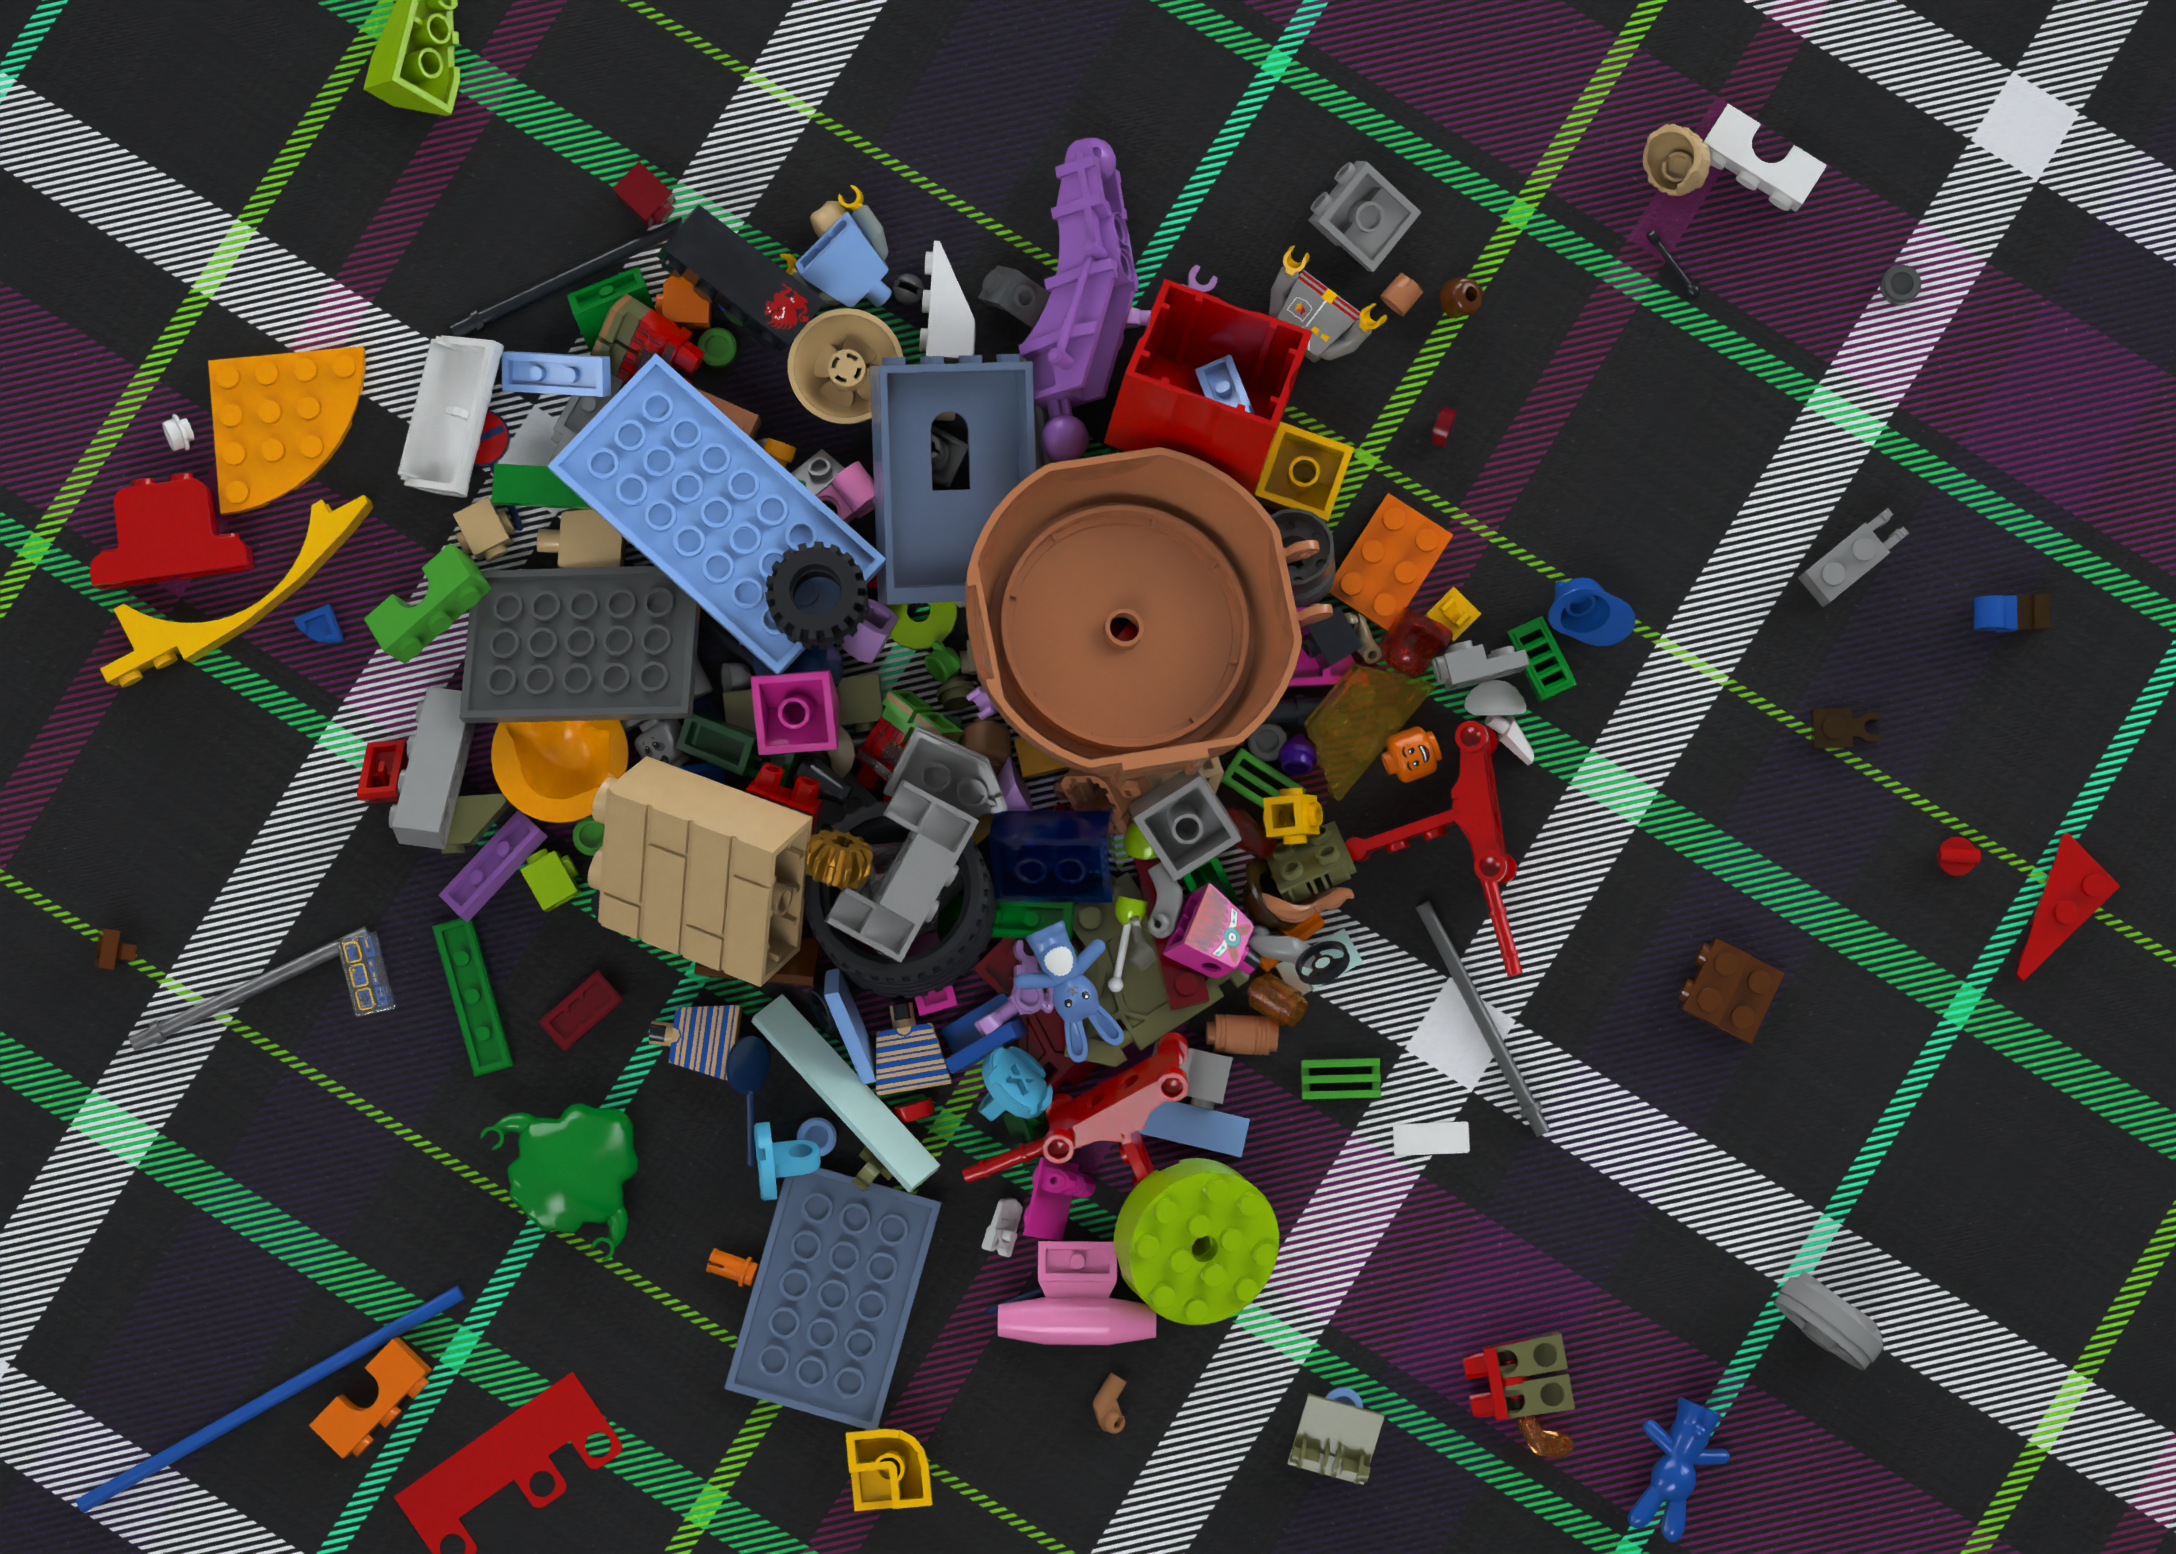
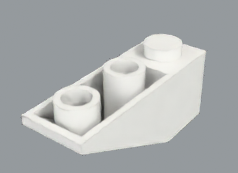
(950, 320)

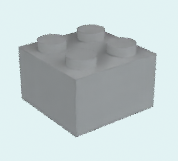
(1184, 823)

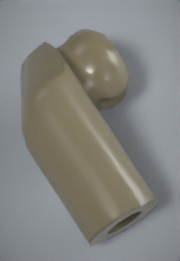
(1370, 651)

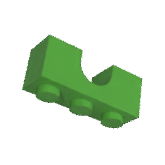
(452, 590)

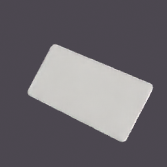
(1431, 1138)

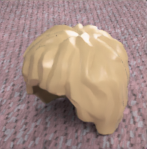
(1676, 160)

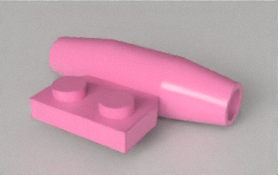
(1076, 1301)

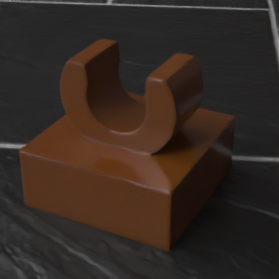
(109, 949)

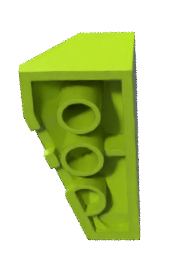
(416, 58)

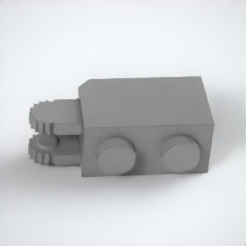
(1850, 560)

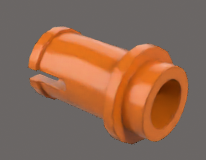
(733, 1267)

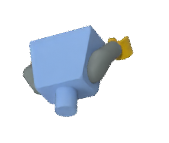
(846, 259)

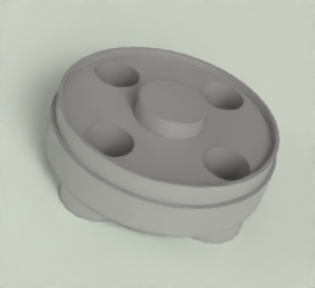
(1830, 1320)

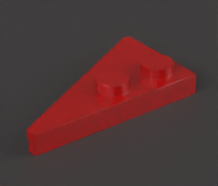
(2071, 895)

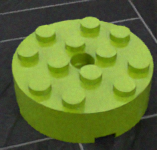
(1203, 1278)

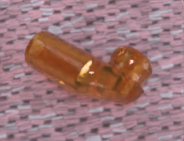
(1542, 1441)

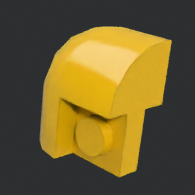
(887, 1470)

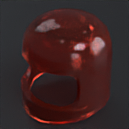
(1413, 642)

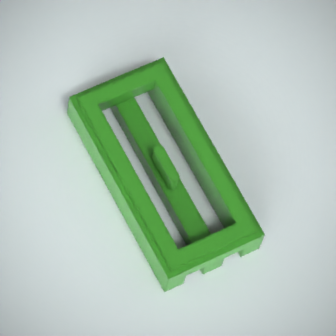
(1265, 768)
(1375, 1078)

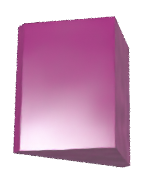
(795, 712)

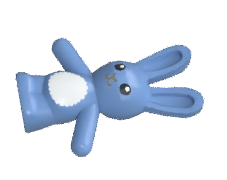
(1072, 992)

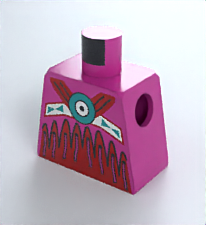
(1212, 935)

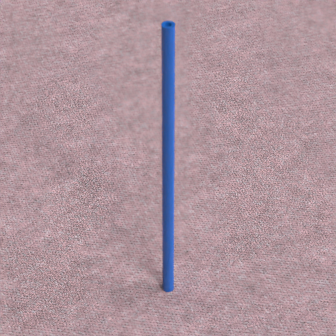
(270, 1399)

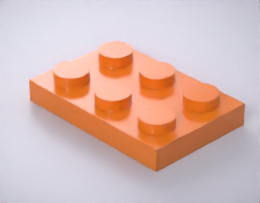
(1389, 562)

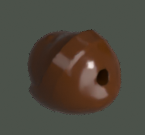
(1460, 297)

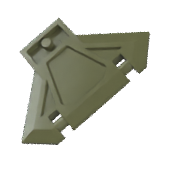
(1142, 1002)

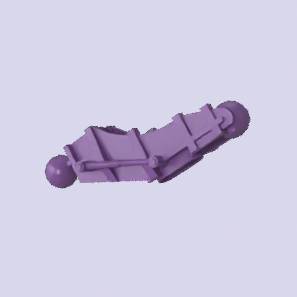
(1088, 300)

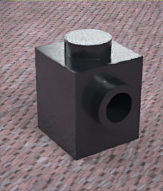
(1330, 639)

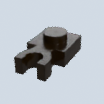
(1837, 728)

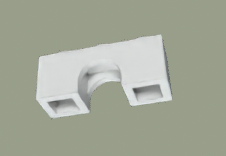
(1785, 181)

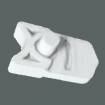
(1003, 1228)

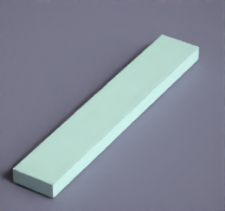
(845, 1093)

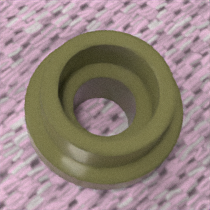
(954, 693)

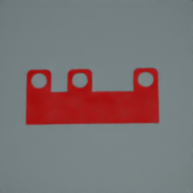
(506, 1453)

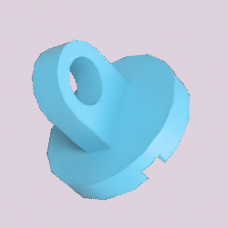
(1014, 1084)
(782, 1159)

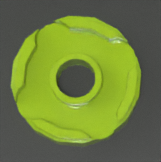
(922, 634)

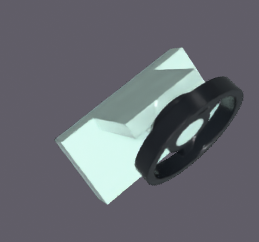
(1332, 958)

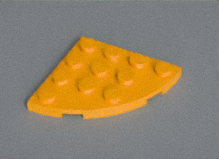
(280, 420)

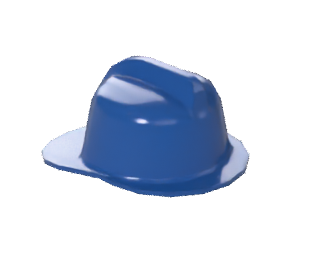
(1590, 613)

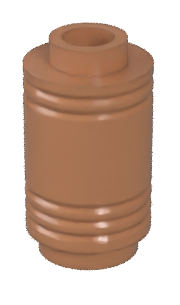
(1242, 1034)

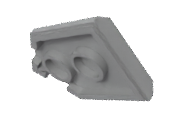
(948, 773)

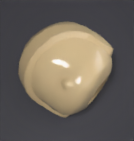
(826, 216)

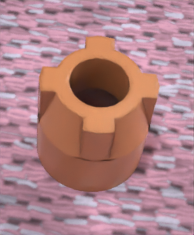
(1401, 294)

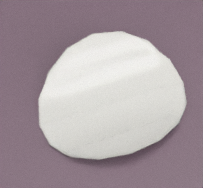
(1495, 698)

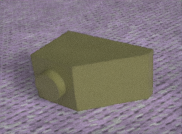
(472, 819)

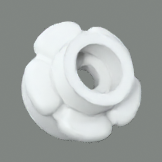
(178, 433)

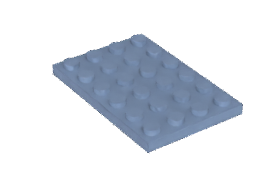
(833, 1297)

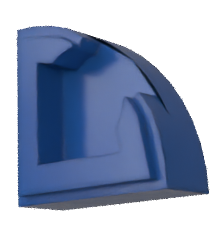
(320, 625)

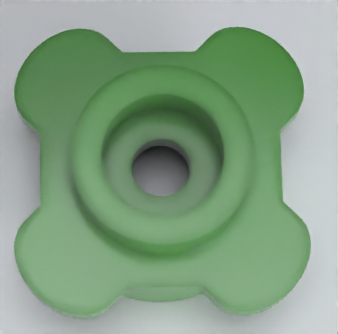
(942, 662)

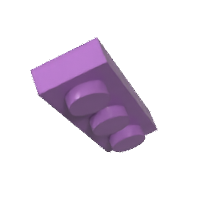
(493, 865)

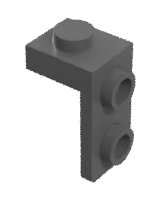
(1015, 293)

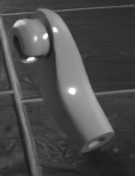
(1168, 902)
(1278, 947)

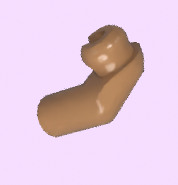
(1107, 1407)

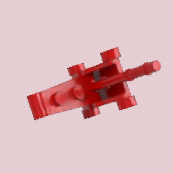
(1479, 818)
(1107, 1112)

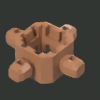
(1085, 796)

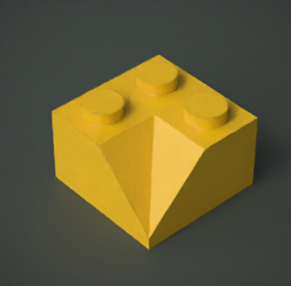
(1303, 472)

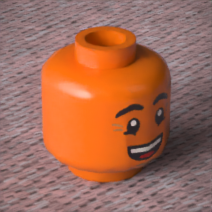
(1411, 754)

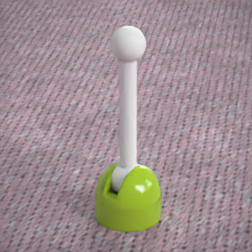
(1124, 910)

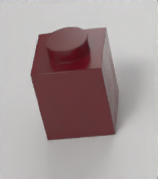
(645, 195)

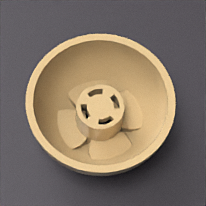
(838, 346)

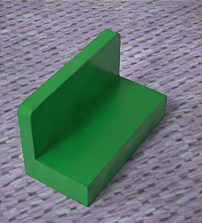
(593, 302)

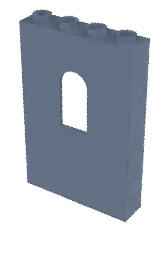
(931, 532)

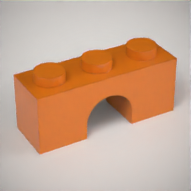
(398, 1374)

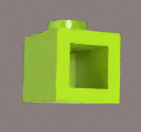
(551, 878)

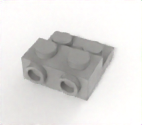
(1363, 214)
(1468, 664)

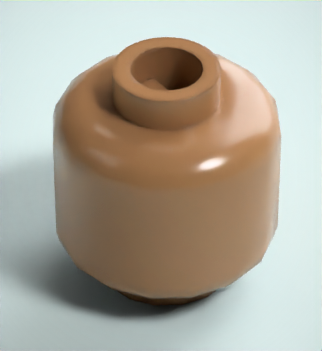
(990, 740)

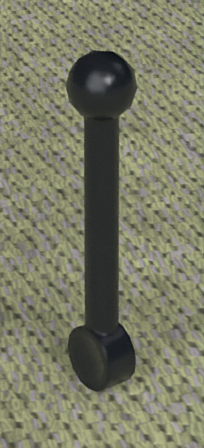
(1691, 289)

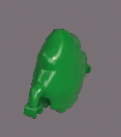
(572, 1168)

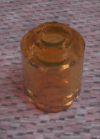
(1277, 1000)

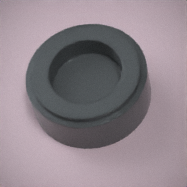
(1900, 284)
(1266, 742)

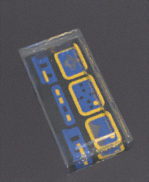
(366, 974)

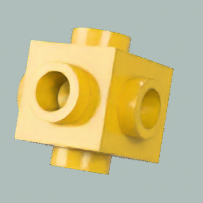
(1292, 816)

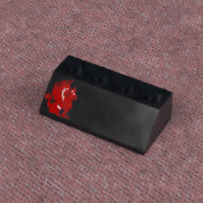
(738, 279)

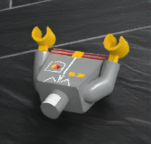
(1313, 306)

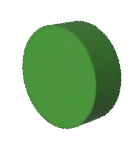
(718, 346)

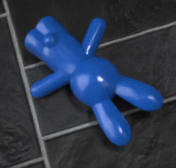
(1674, 1473)

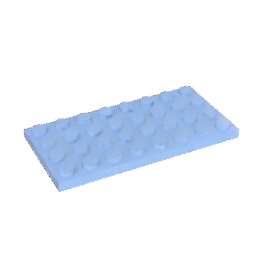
(705, 505)

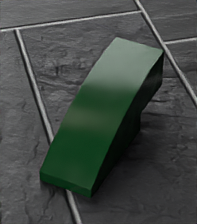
(733, 748)

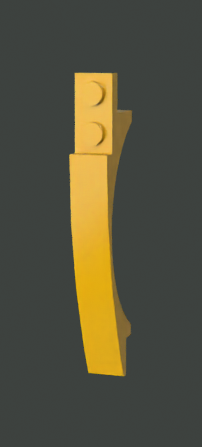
(159, 640)

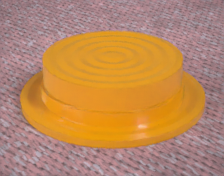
(557, 765)

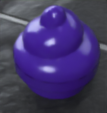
(1297, 755)

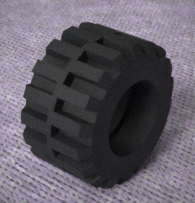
(812, 563)

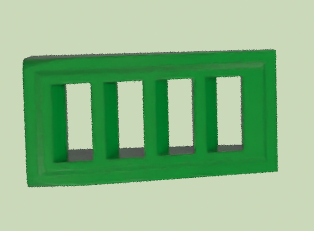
(1567, 679)

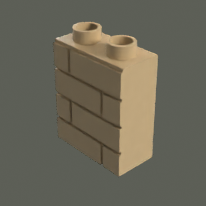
(701, 869)

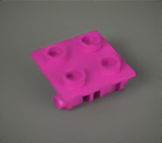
(1052, 1198)

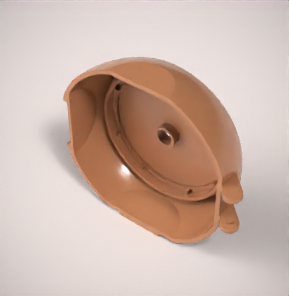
(1174, 555)

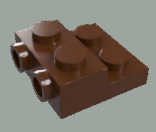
(1729, 990)

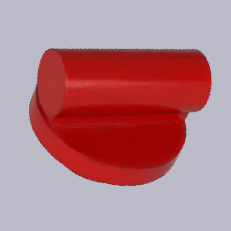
(1957, 856)

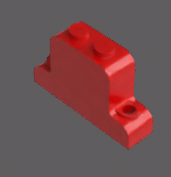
(167, 536)

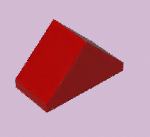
(382, 770)

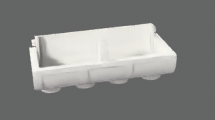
(449, 414)

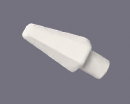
(1511, 736)

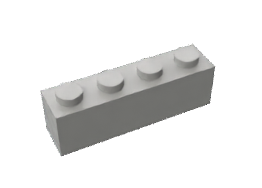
(433, 771)

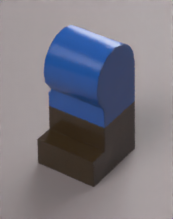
(2012, 613)

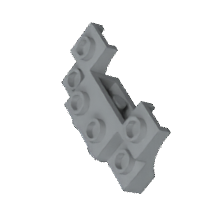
(915, 877)

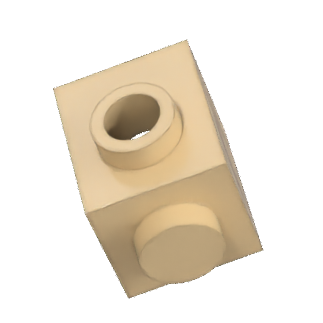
(484, 530)

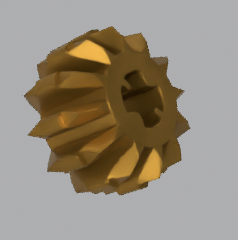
(838, 859)

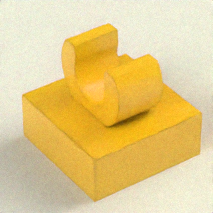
(1454, 612)

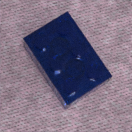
(1053, 856)

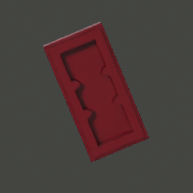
(581, 1010)

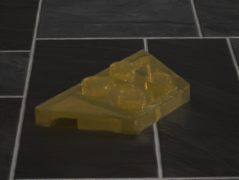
(1357, 720)

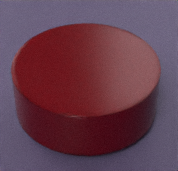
(1443, 427)

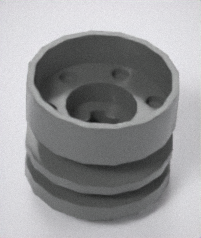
(1318, 571)

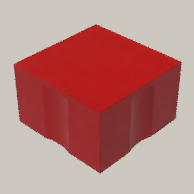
(1164, 400)

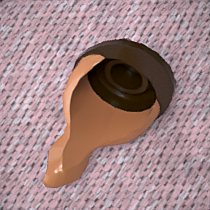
(1267, 907)

